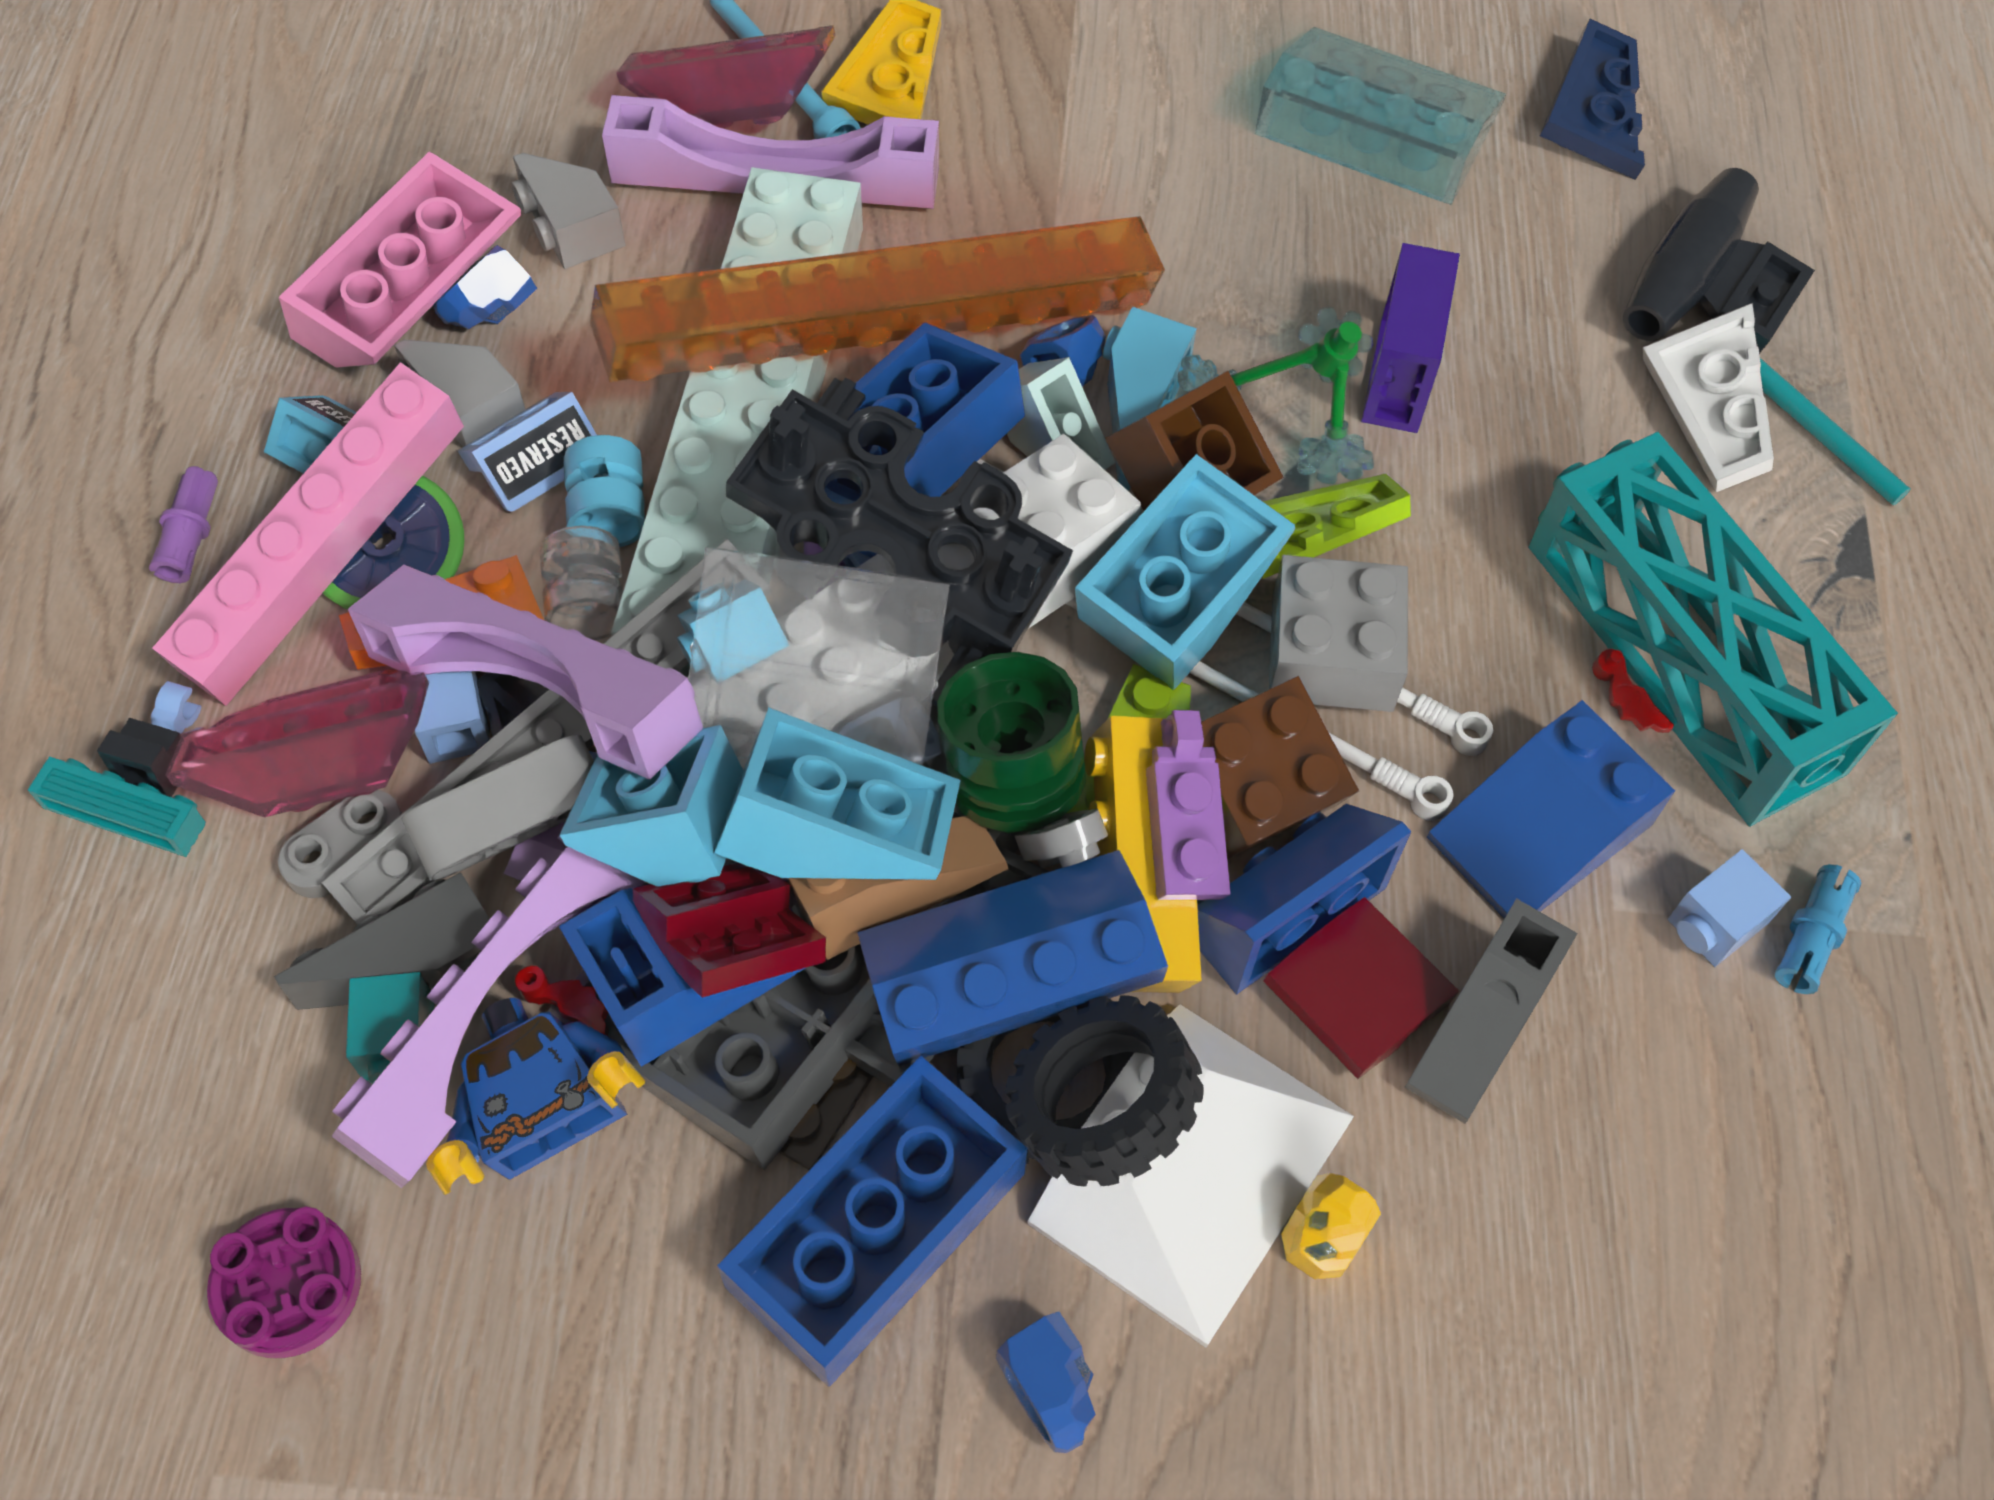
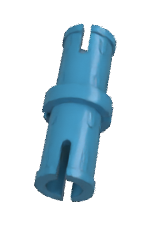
(1818, 929)

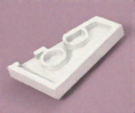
(1717, 395)

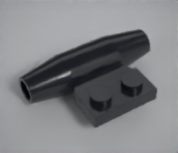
(1710, 264)

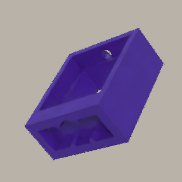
(1410, 338)

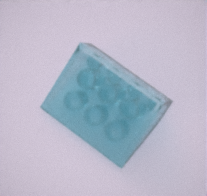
(1377, 113)

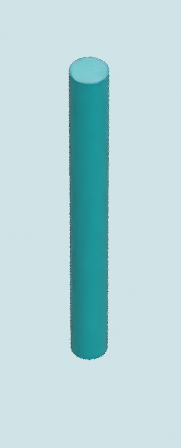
(1832, 436)

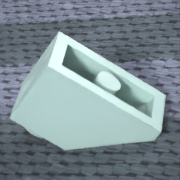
(1055, 407)

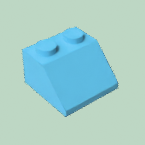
(661, 825)

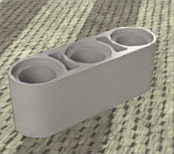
(499, 808)

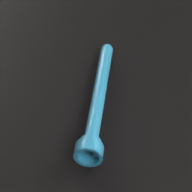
(827, 120)

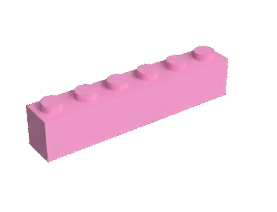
(311, 535)

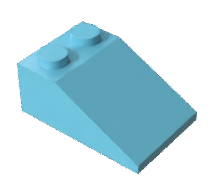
(1182, 571)
(835, 808)

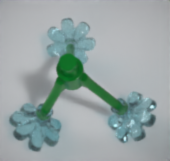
(1334, 357)

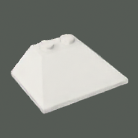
(1213, 1208)

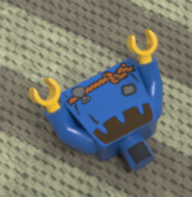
(530, 1094)

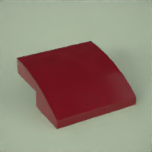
(729, 929)
(1360, 987)

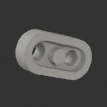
(337, 838)
(1065, 840)

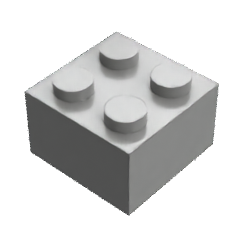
(1341, 631)

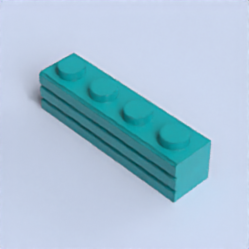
(118, 806)

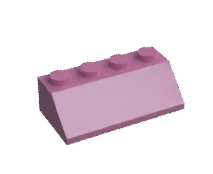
(394, 263)

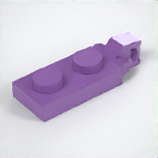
(1186, 813)

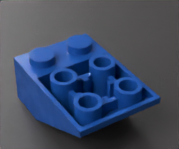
(640, 985)

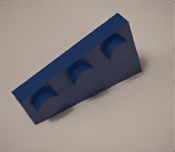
(1598, 103)

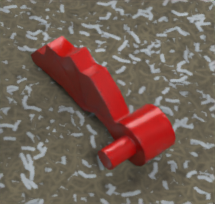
(1629, 699)
(573, 999)

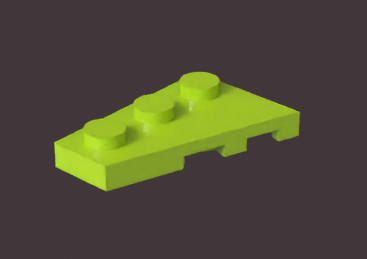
(1339, 515)

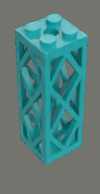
(1601, 512)

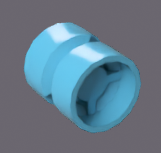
(605, 486)

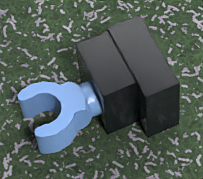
(145, 749)

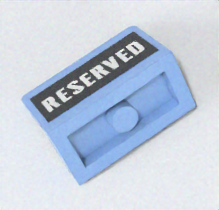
(528, 450)

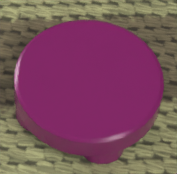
(283, 1282)

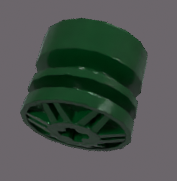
(1013, 741)

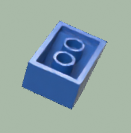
(1552, 812)

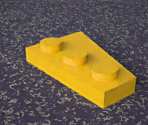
(889, 65)

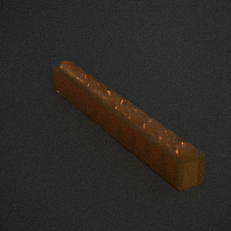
(870, 297)

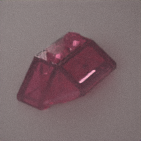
(732, 77)
(304, 745)

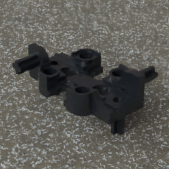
(823, 441)

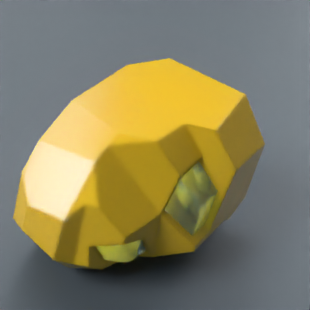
(1329, 1226)

